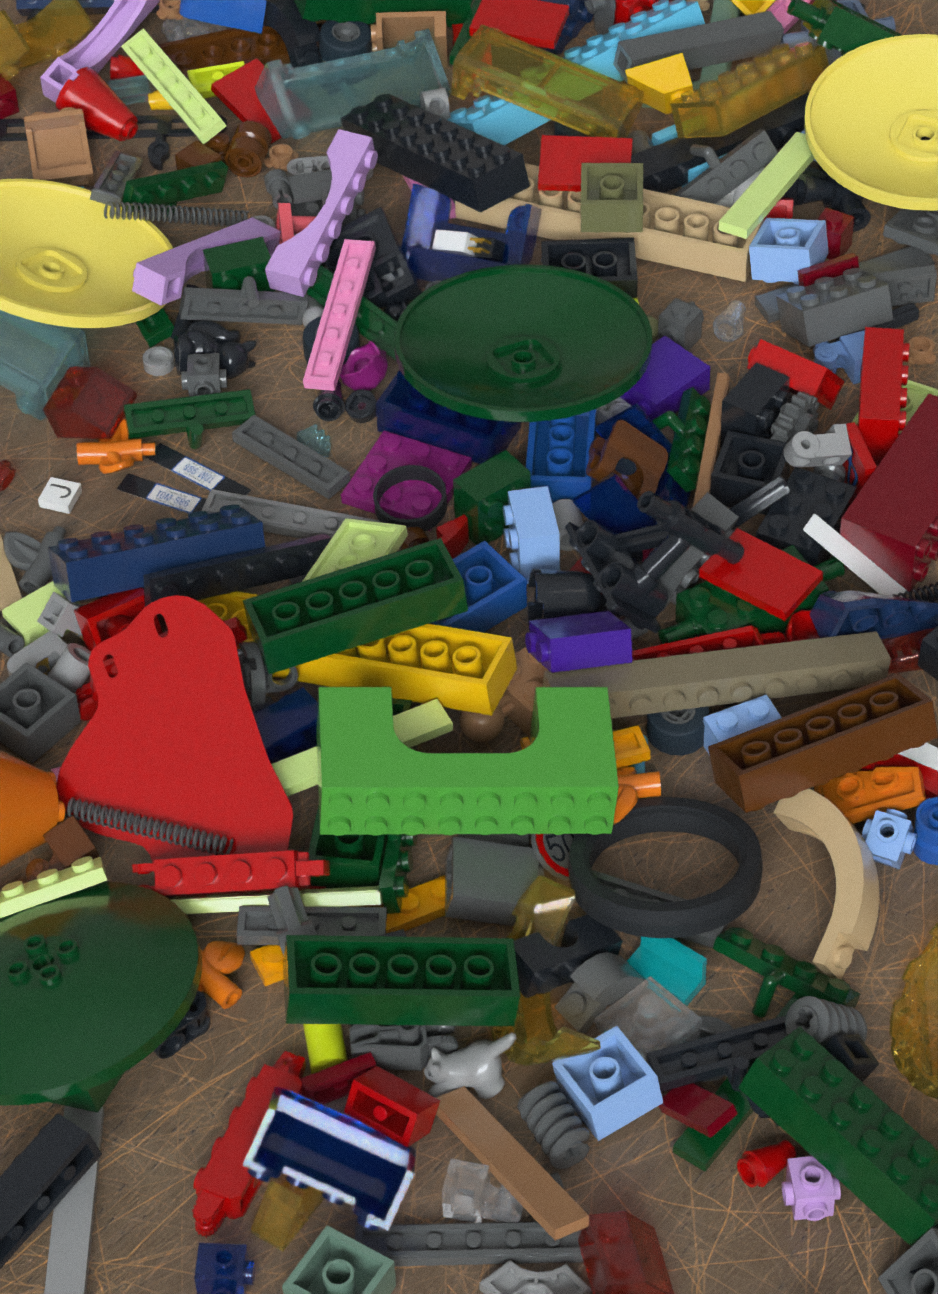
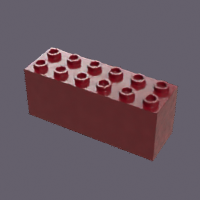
(898, 506)

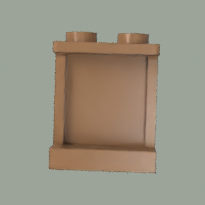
(59, 147)

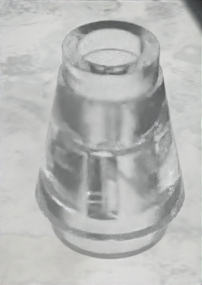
(730, 322)

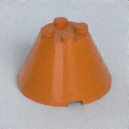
(26, 807)

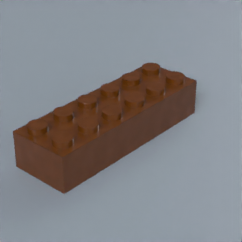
(823, 742)

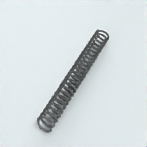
(222, 220)
(96, 811)

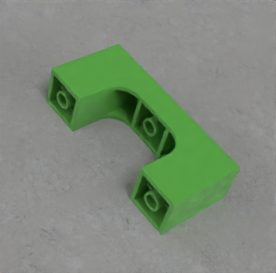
(383, 787)

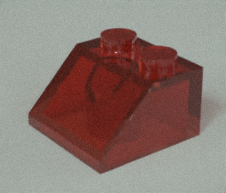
(87, 404)
(623, 1255)

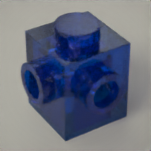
(223, 1269)

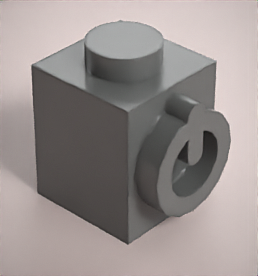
(681, 323)

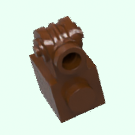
(200, 154)
(67, 844)

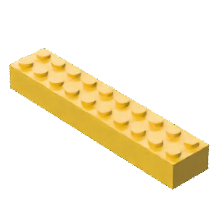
(419, 664)

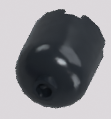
(563, 594)

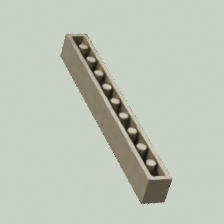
(734, 674)

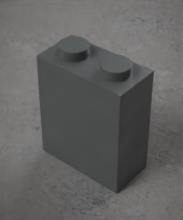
(487, 879)

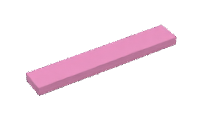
(339, 315)

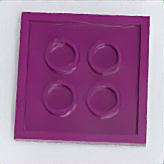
(408, 498)

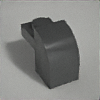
(596, 985)

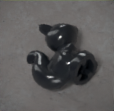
(209, 338)

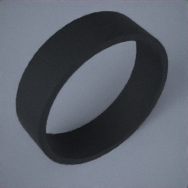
(406, 473)

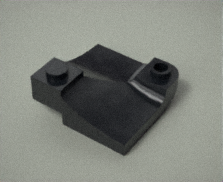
(390, 273)

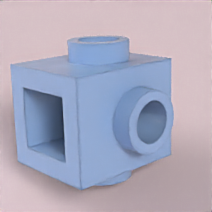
(889, 850)

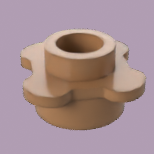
(169, 9)
(280, 156)
(921, 351)

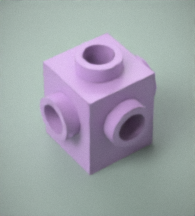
(810, 1189)

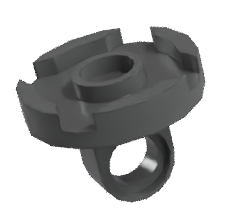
(256, 677)

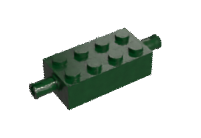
(838, 25)
(711, 610)

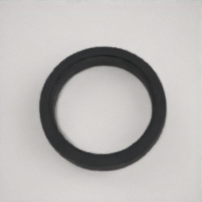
(678, 917)

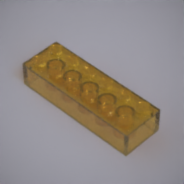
(749, 91)

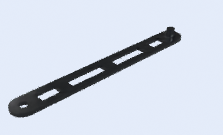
(164, 126)

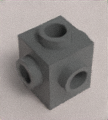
(204, 375)

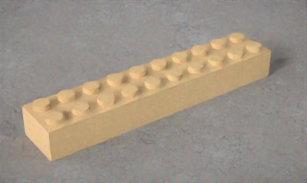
(674, 228)

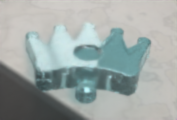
(315, 440)

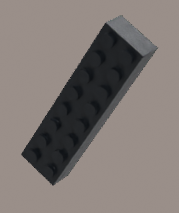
(439, 152)

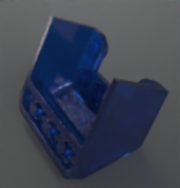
(431, 212)
(332, 1155)

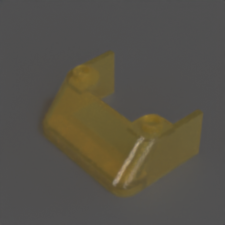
(42, 37)

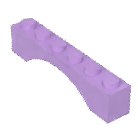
(98, 46)
(299, 258)
(165, 274)

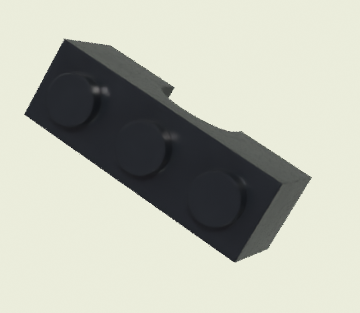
(546, 966)

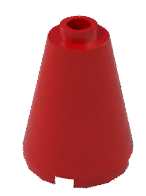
(100, 104)

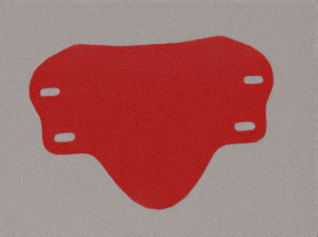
(177, 738)

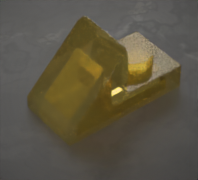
(284, 1212)

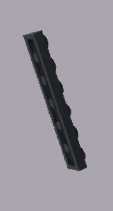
(236, 571)

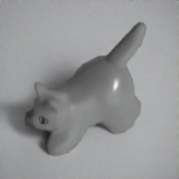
(473, 1066)

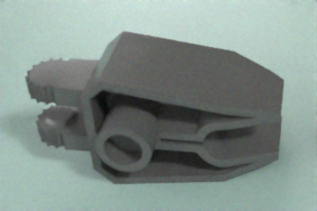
(401, 1045)

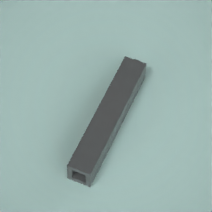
(704, 43)

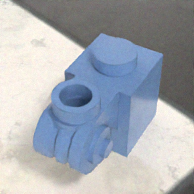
(843, 354)

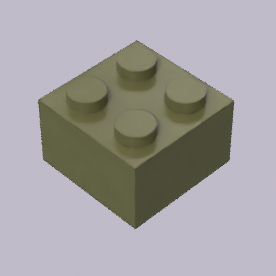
(612, 197)

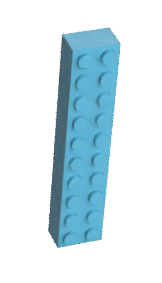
(506, 121)

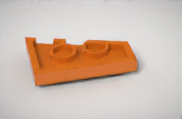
(884, 788)

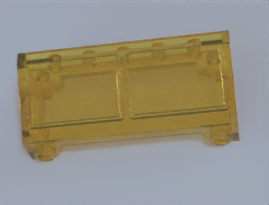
(545, 84)

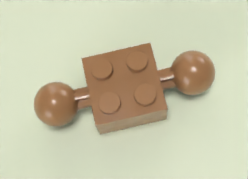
(515, 703)

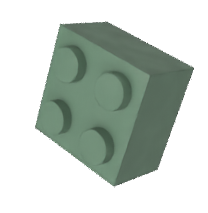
(341, 1267)

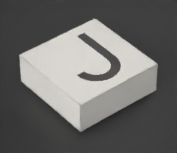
(60, 495)

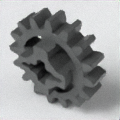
(796, 417)

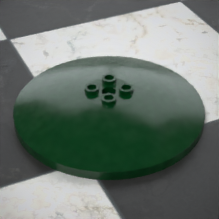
(523, 343)
(90, 988)

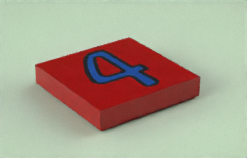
(860, 464)

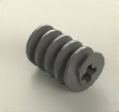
(824, 1019)
(554, 1125)

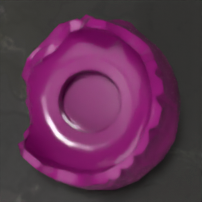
(364, 367)

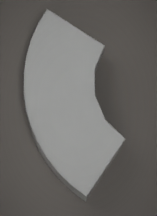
(517, 1280)

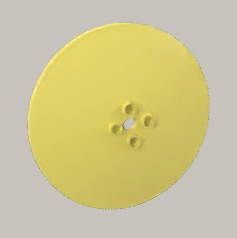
(870, 121)
(69, 261)

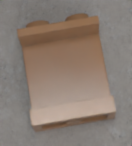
(398, 26)

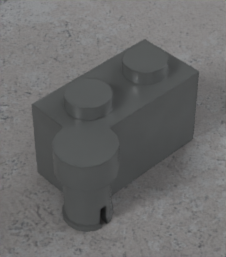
(299, 190)

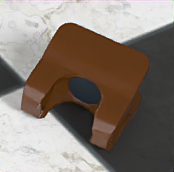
(630, 456)

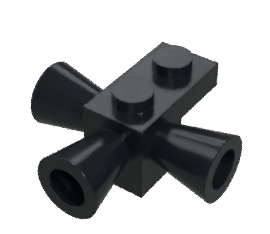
(834, 196)

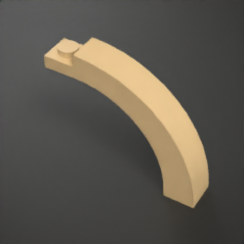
(855, 872)

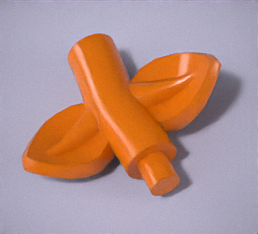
(114, 453)
(633, 787)
(217, 961)

